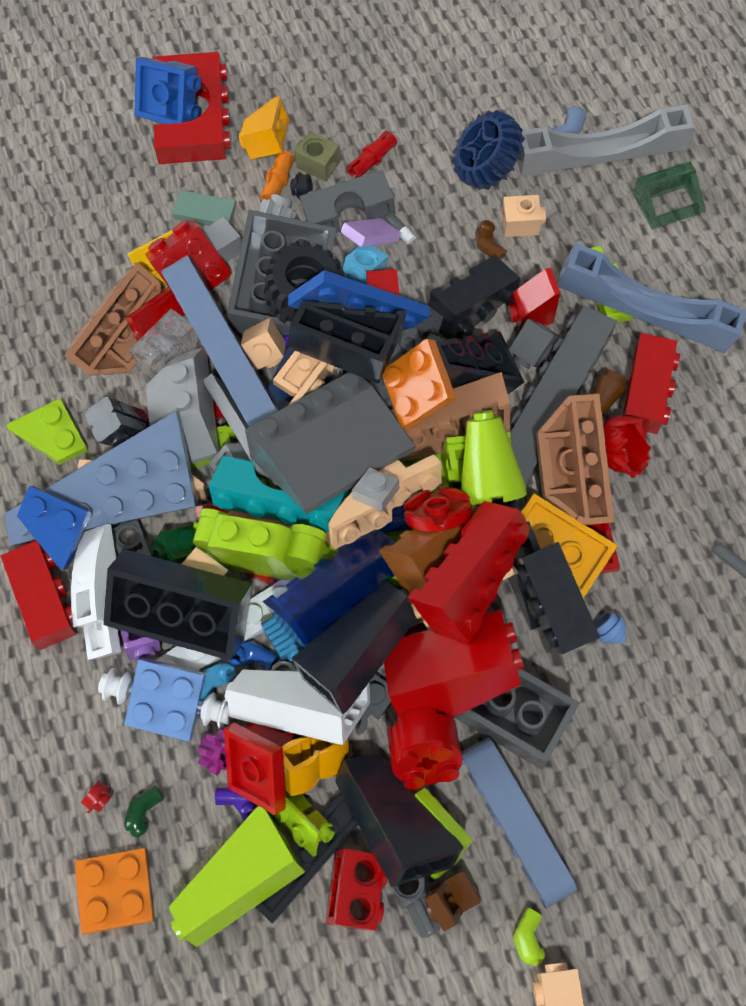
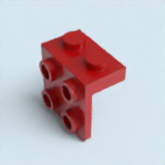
(190, 241)

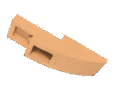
(357, 519)

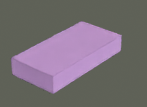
(370, 232)

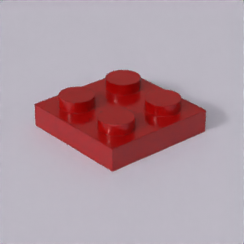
(255, 768)

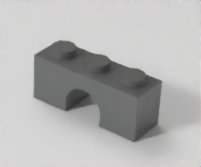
(367, 193)

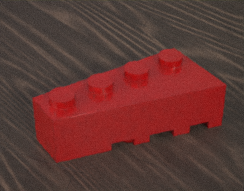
(472, 572)

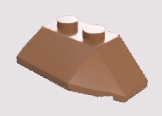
(106, 336)
(575, 460)

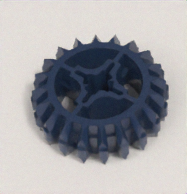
(488, 150)

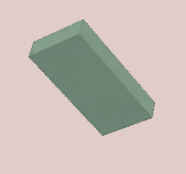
(203, 208)

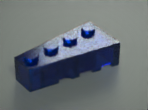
(332, 588)

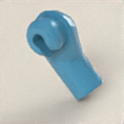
(218, 676)

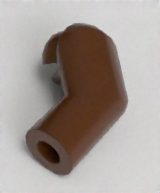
(485, 240)

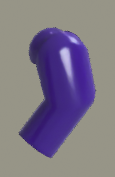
(225, 796)

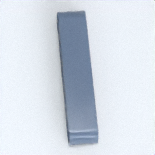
(521, 826)

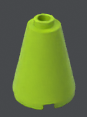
(490, 462)

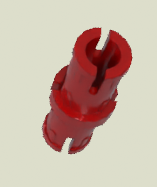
(372, 154)

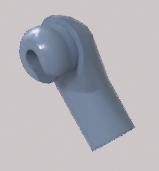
(574, 121)

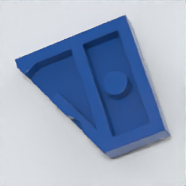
(53, 523)

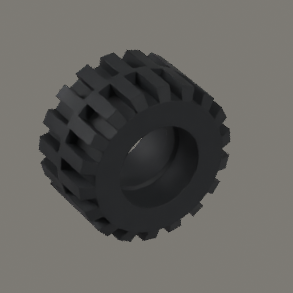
(293, 264)

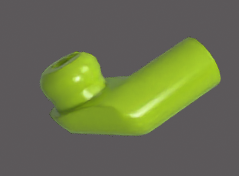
(525, 939)

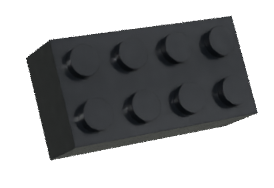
(176, 604)

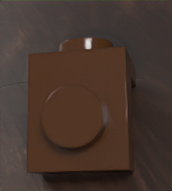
(451, 898)

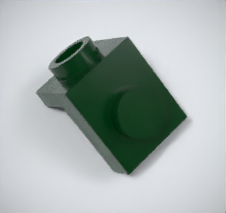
(174, 544)

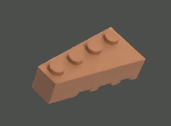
(452, 419)

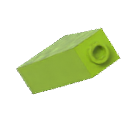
(236, 879)

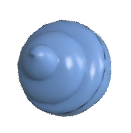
(611, 628)

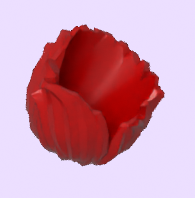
(626, 445)

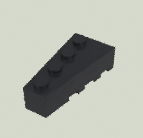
(478, 358)

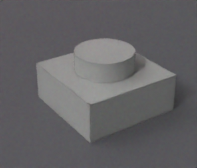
(375, 489)

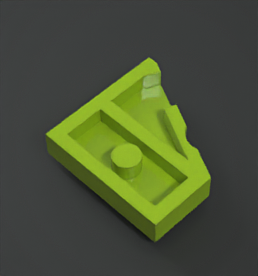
(50, 432)

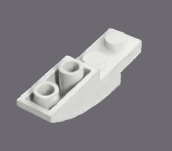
(88, 591)

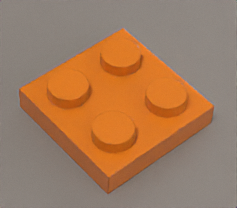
(418, 384)
(114, 891)

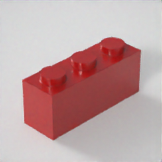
(651, 381)
(39, 595)

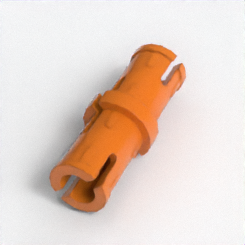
(277, 176)

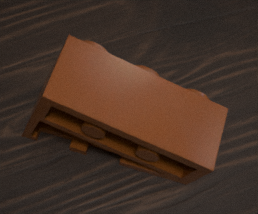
(418, 552)

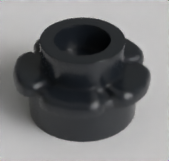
(301, 185)

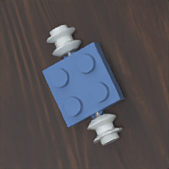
(164, 699)

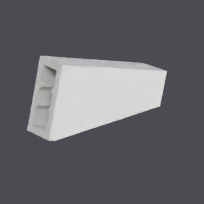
(291, 705)

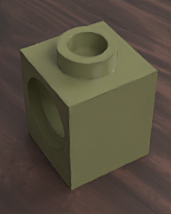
(317, 156)

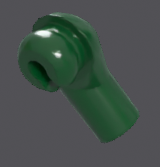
(137, 811)

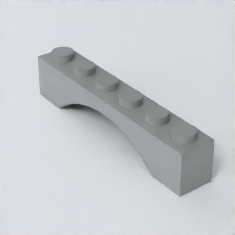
(658, 133)

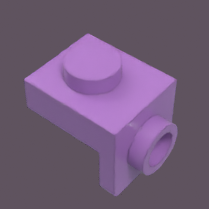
(139, 646)

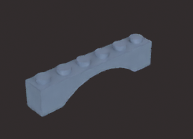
(703, 321)

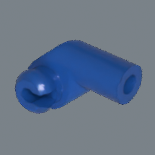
(253, 653)

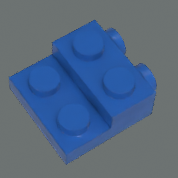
(166, 91)

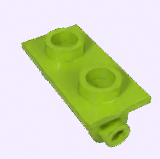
(305, 829)

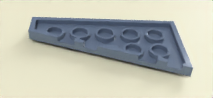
(128, 483)

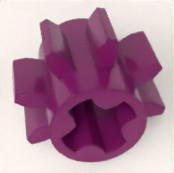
(213, 752)

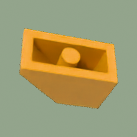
(265, 130)

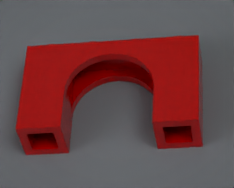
(205, 136)

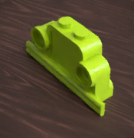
(260, 545)

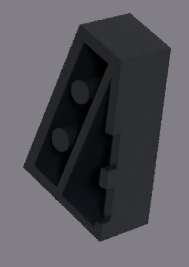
(474, 297)
(347, 337)
(555, 600)

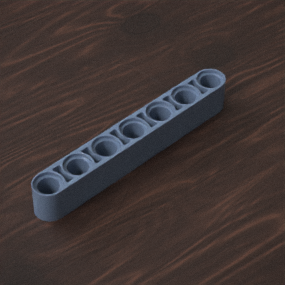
(219, 341)

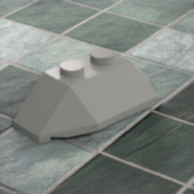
(183, 389)

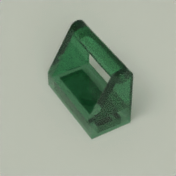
(665, 182)

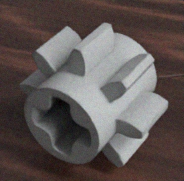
(278, 206)

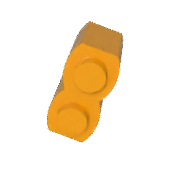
(309, 761)

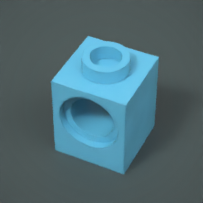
(363, 260)

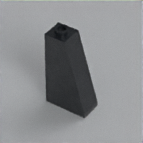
(356, 646)
(395, 823)

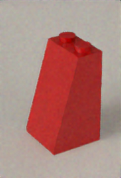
(453, 674)

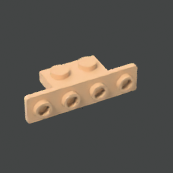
(302, 375)

